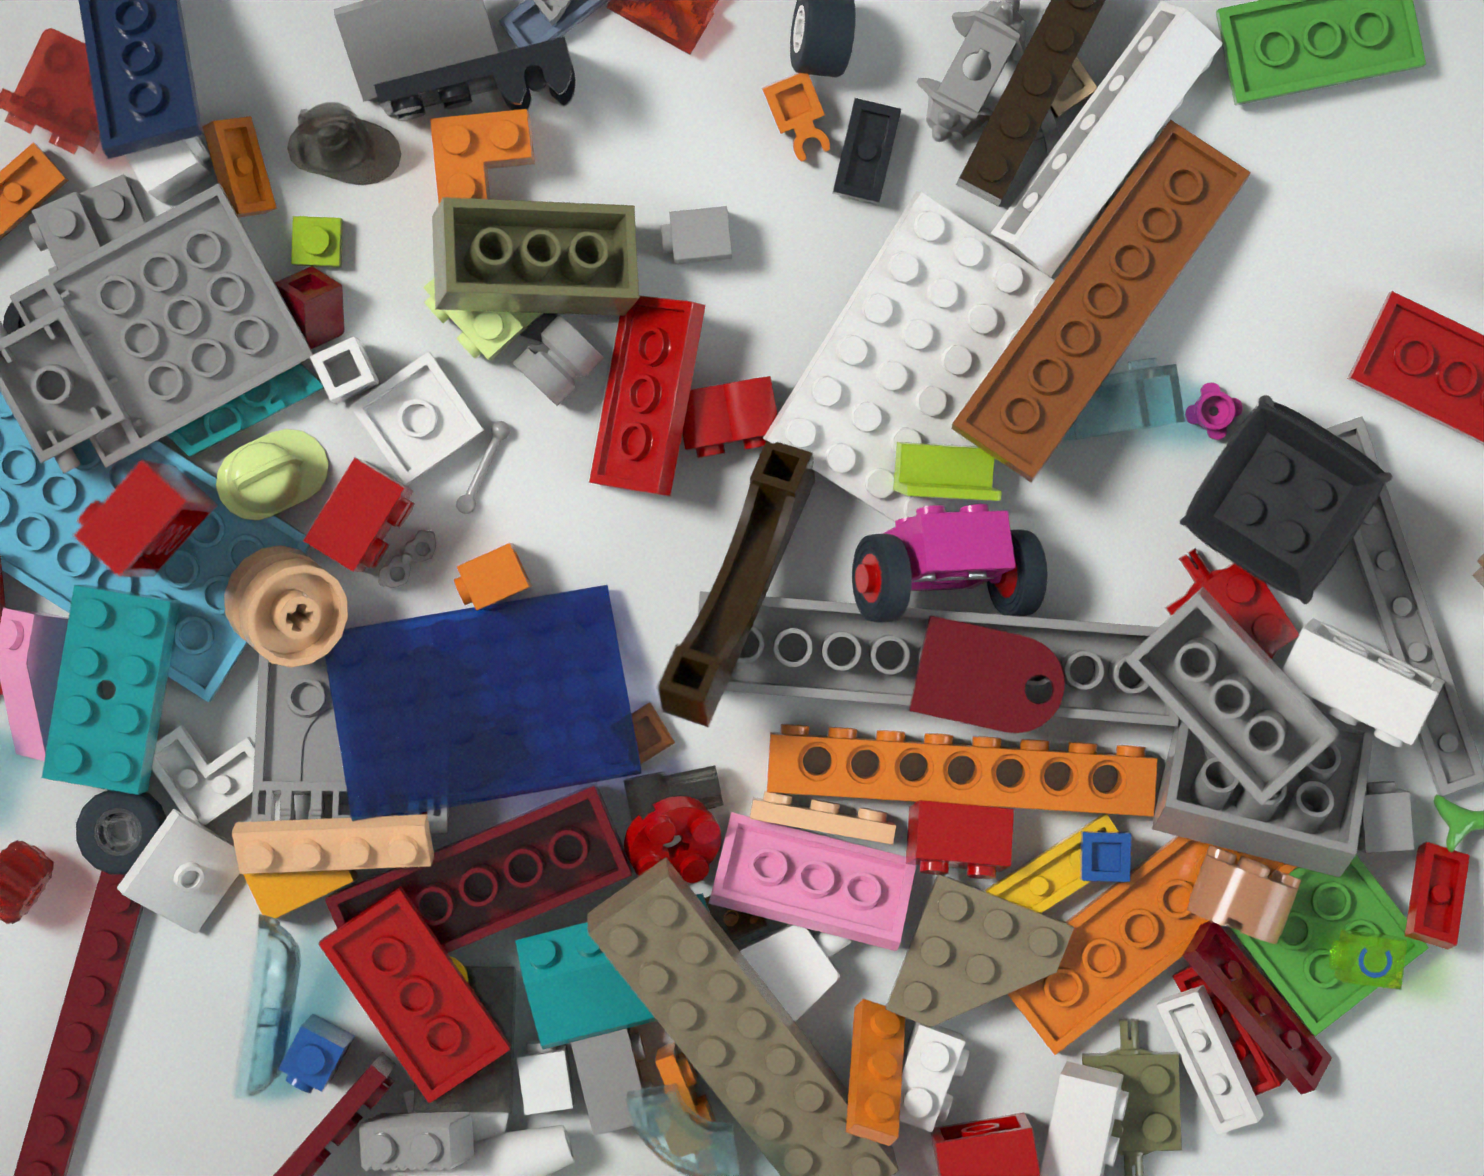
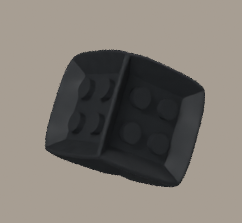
(1284, 499)

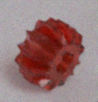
(22, 879)

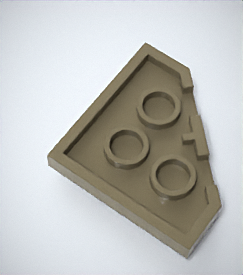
(972, 952)

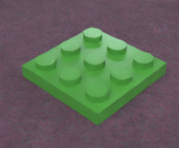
(1301, 957)

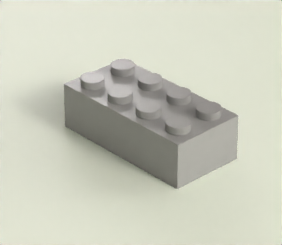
(1232, 696)

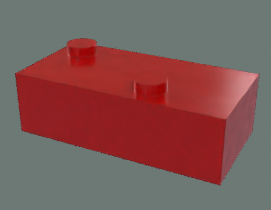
(144, 519)

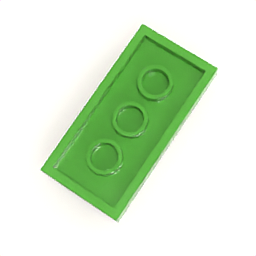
(1315, 44)

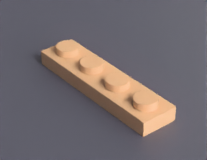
(333, 844)

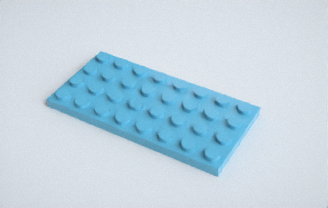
(40, 551)

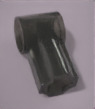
(650, 788)

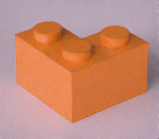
(473, 144)

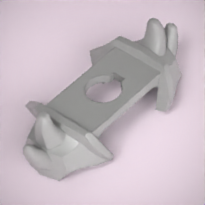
(958, 101)

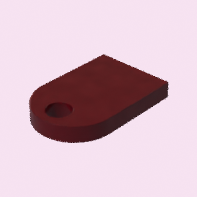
(982, 677)

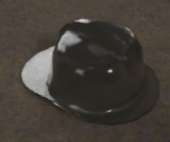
(342, 145)

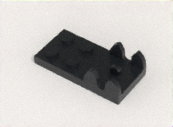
(510, 71)

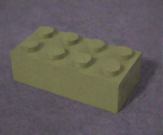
(534, 257)

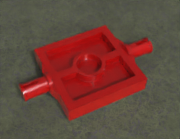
(1244, 599)

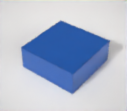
(1105, 856)

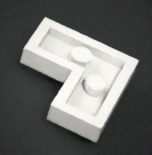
(201, 787)

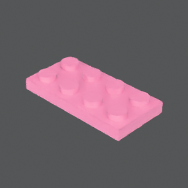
(813, 882)

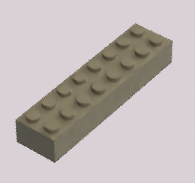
(732, 1028)

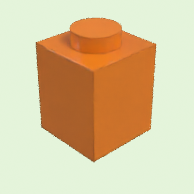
(491, 577)

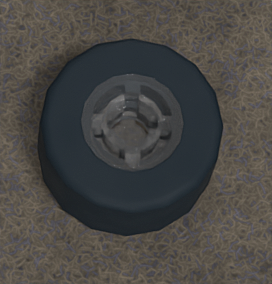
(134, 824)

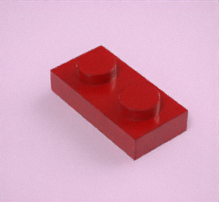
(1437, 895)

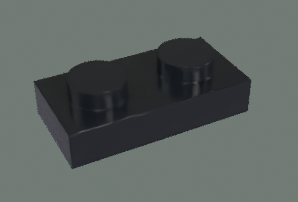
(866, 151)

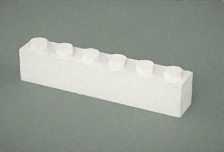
(1107, 137)

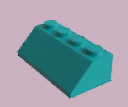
(576, 987)

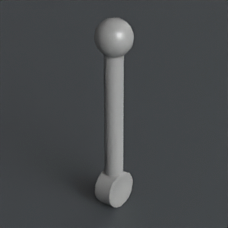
(467, 503)

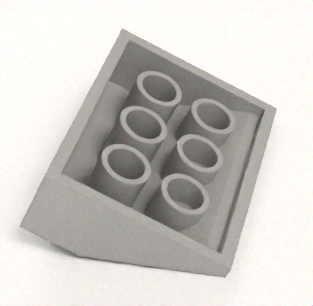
(1304, 824)

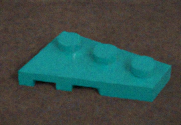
(246, 410)

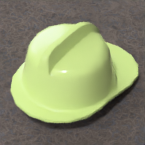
(272, 474)

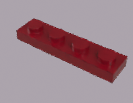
(1257, 1007)

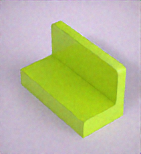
(944, 471)

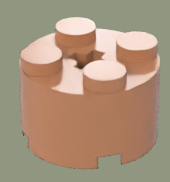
(1243, 895)

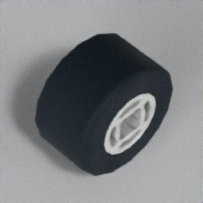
(822, 36)

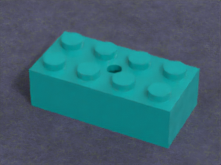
(121, 641)

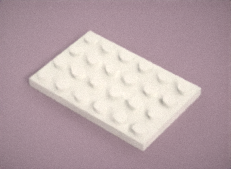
(908, 353)

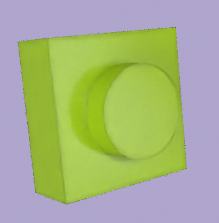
(317, 241)

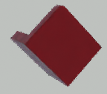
(315, 304)

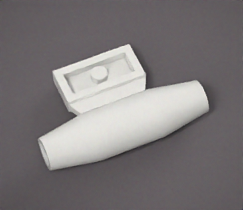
(506, 1153)

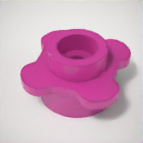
(1227, 410)

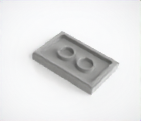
(411, 37)

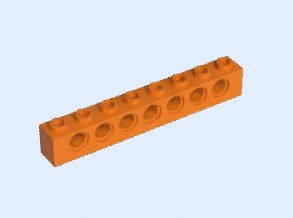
(1130, 796)

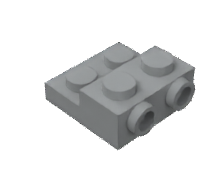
(86, 220)

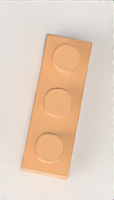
(823, 817)

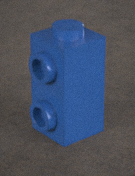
(315, 1054)

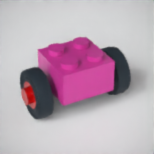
(949, 554)

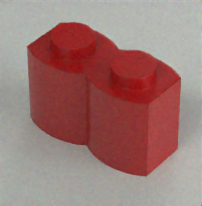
(729, 415)

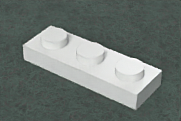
(1210, 1060)

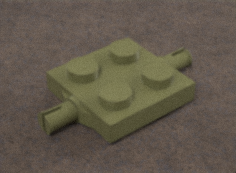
(1153, 1102)

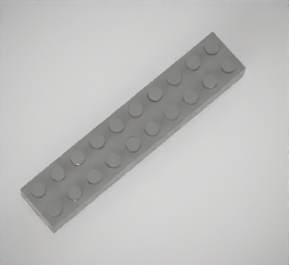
(840, 655)

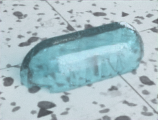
(267, 1008)

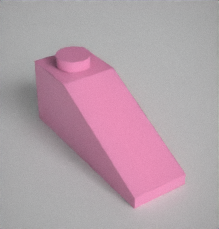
(29, 675)

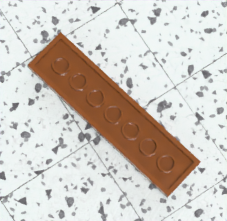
(1100, 301)

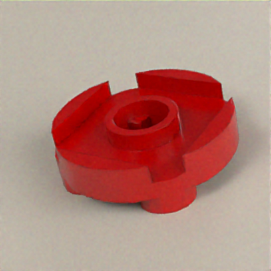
(674, 817)

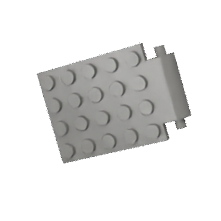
(146, 335)

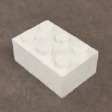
(1362, 683)

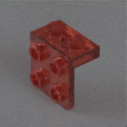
(56, 94)

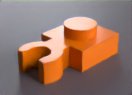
(795, 107)

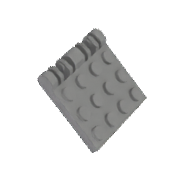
(300, 746)

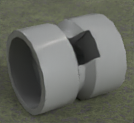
(558, 360)

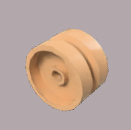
(286, 606)

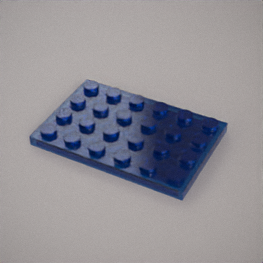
(481, 704)

